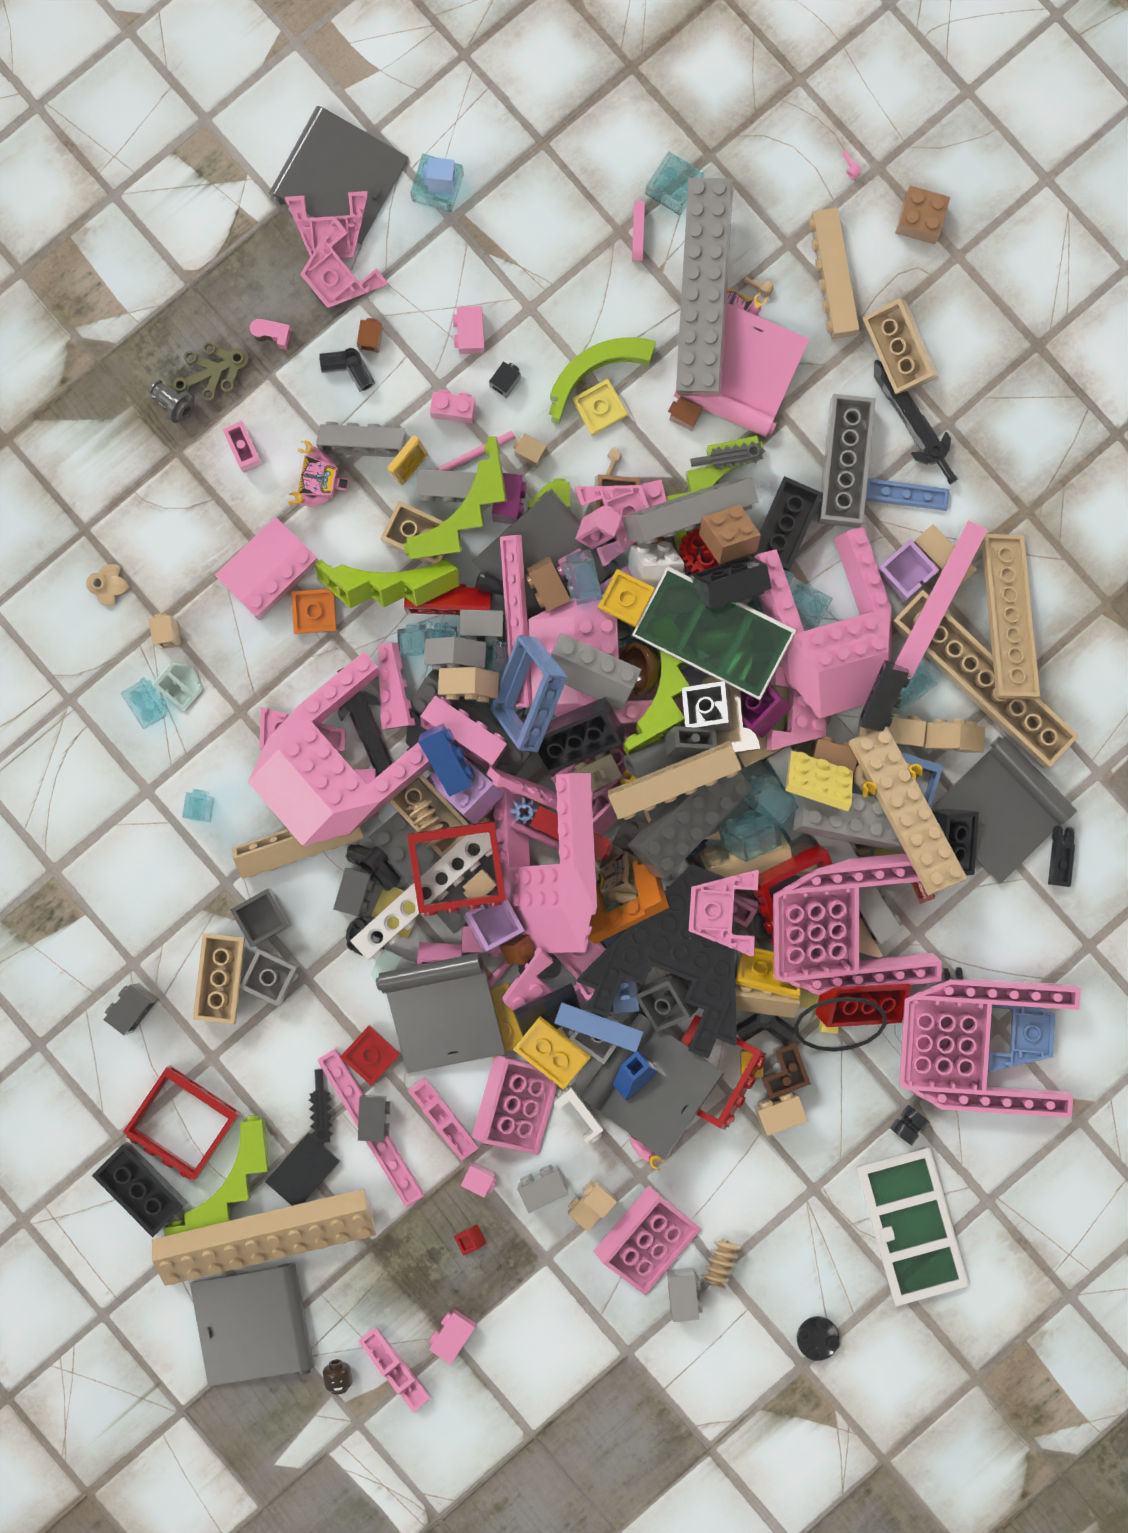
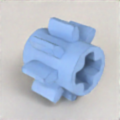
(523, 815)

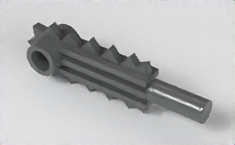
(729, 456)

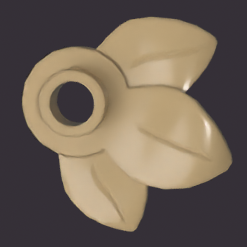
(110, 584)

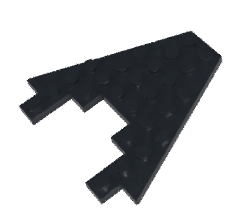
(669, 945)

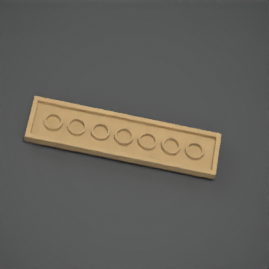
(1010, 616)
(908, 811)

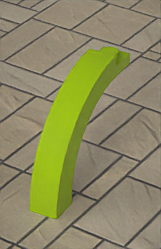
(604, 353)

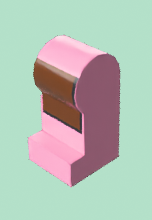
(271, 331)

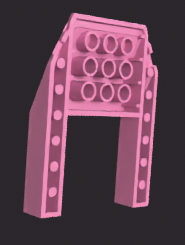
(590, 627)
(841, 660)
(311, 782)
(557, 898)
(820, 929)
(950, 1040)

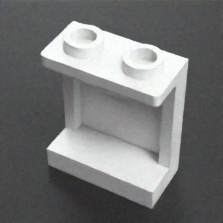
(571, 1095)

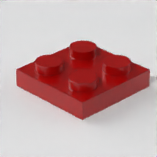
(370, 1055)

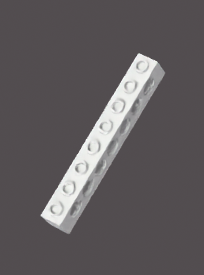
(363, 940)

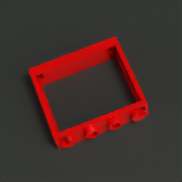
(547, 823)
(464, 830)
(782, 871)
(746, 1081)
(154, 1148)

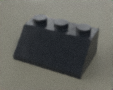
(732, 581)
(884, 696)
(961, 833)

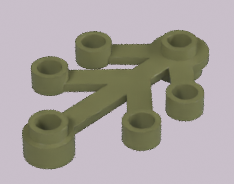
(213, 370)

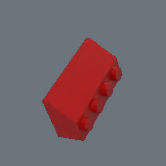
(452, 602)
(851, 1013)

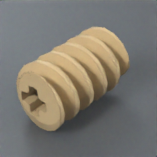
(425, 819)
(721, 1262)

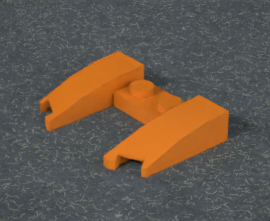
(650, 902)

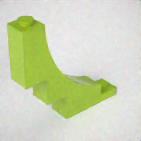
(708, 476)
(486, 489)
(417, 585)
(663, 712)
(251, 1158)

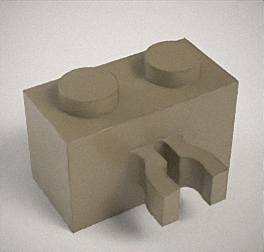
(602, 770)

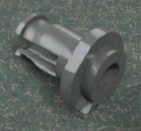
(178, 404)

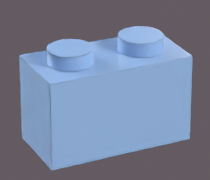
(440, 176)

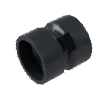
(906, 1132)

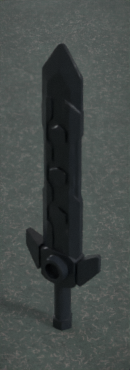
(917, 425)
(367, 728)

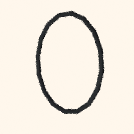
(840, 1000)

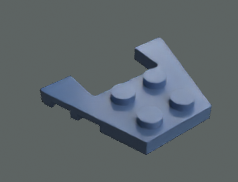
(1029, 1037)

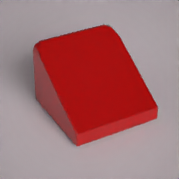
(470, 1239)

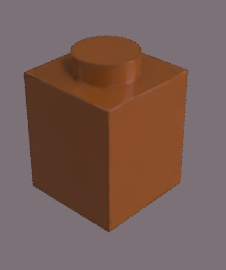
(369, 335)
(684, 413)
(518, 950)

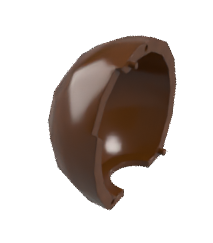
(645, 659)

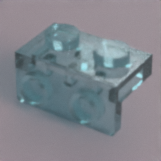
(145, 703)

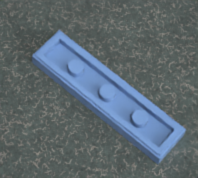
(907, 494)
(598, 1027)

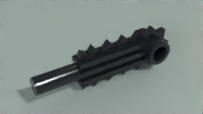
(320, 1109)

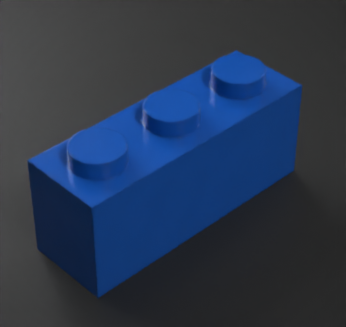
(446, 759)

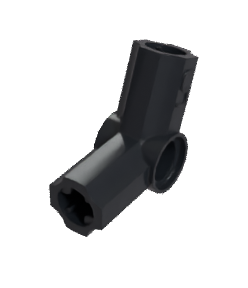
(338, 362)
(374, 863)
(776, 1026)

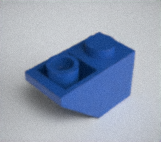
(634, 1075)

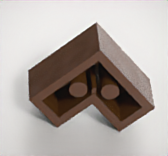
(791, 1074)

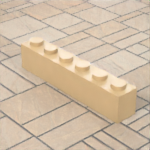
(834, 273)
(674, 780)
(281, 849)

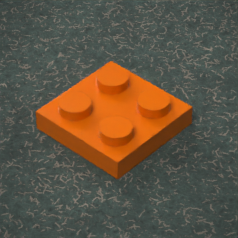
(313, 611)

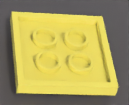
(819, 780)

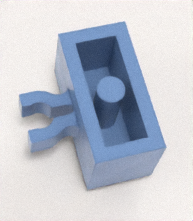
(625, 998)

